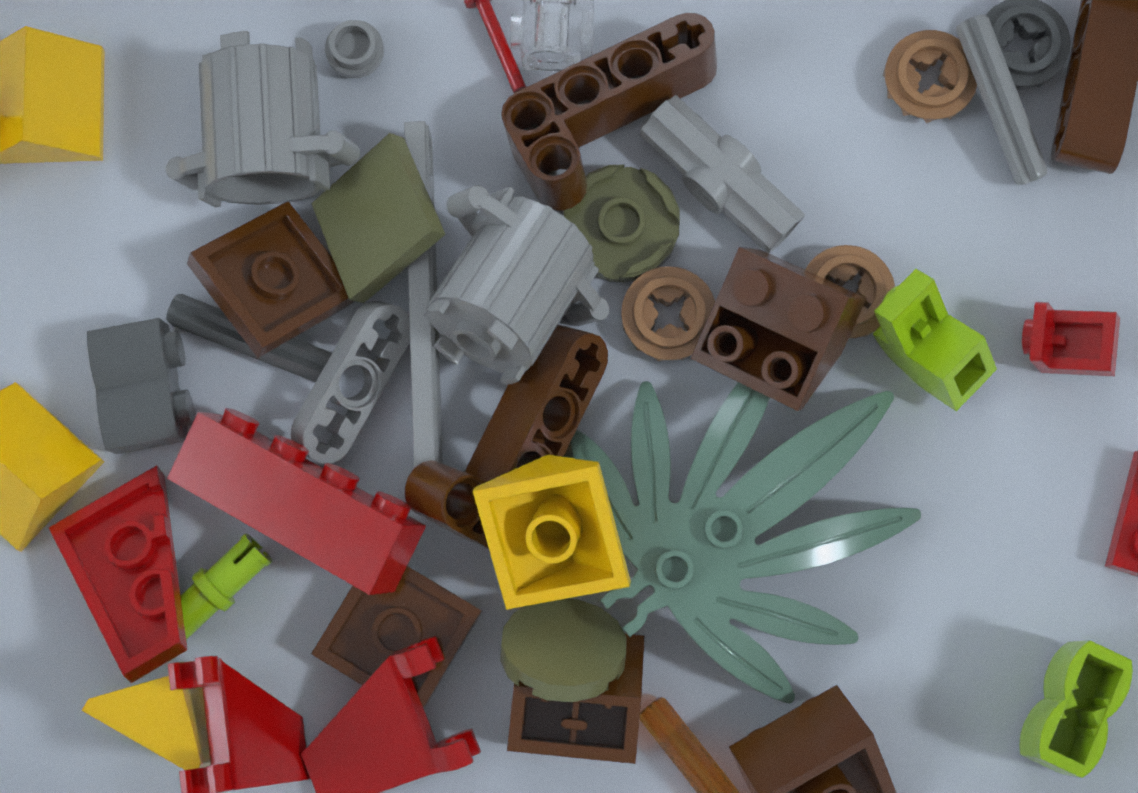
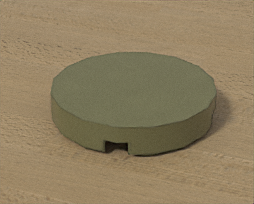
(627, 221)
(563, 649)

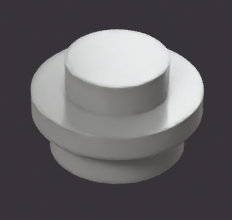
(354, 49)

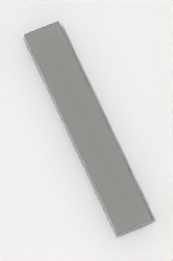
(423, 336)

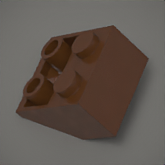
(777, 327)
(585, 729)

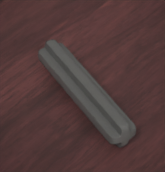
(213, 325)

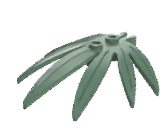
(706, 544)

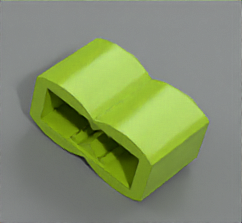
(1080, 693)

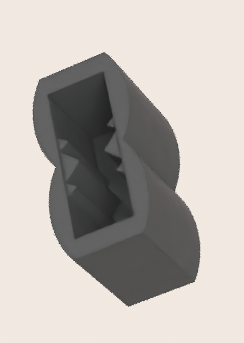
(139, 385)

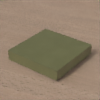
(377, 218)

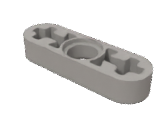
(376, 375)

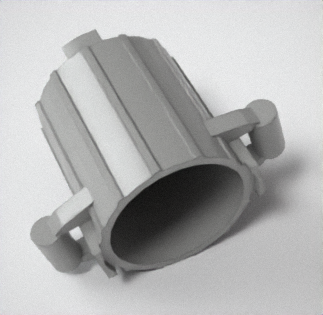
(260, 127)
(512, 282)

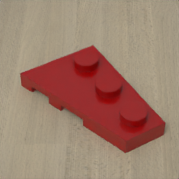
(128, 572)

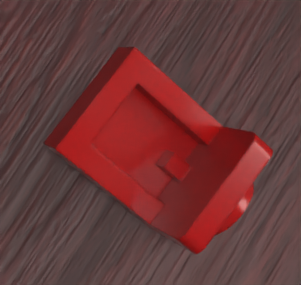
(1071, 341)

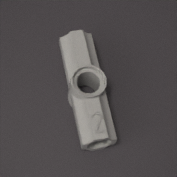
(721, 174)

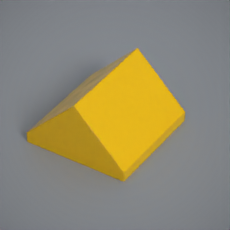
(50, 98)
(38, 465)
(551, 531)
(158, 719)

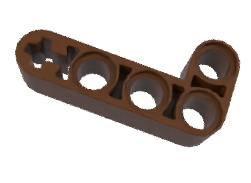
(671, 56)
(1098, 86)
(529, 422)

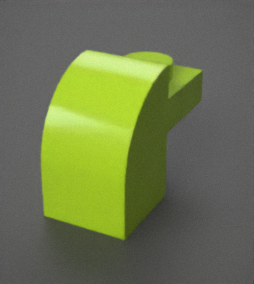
(931, 344)

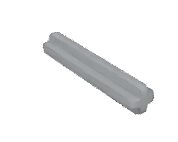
(1001, 99)

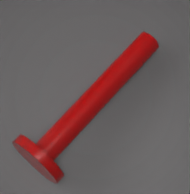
(499, 42)

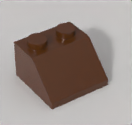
(814, 750)

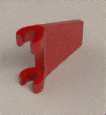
(249, 731)
(385, 733)

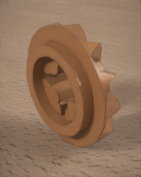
(922, 51)
(842, 264)
(666, 286)

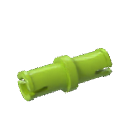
(215, 587)

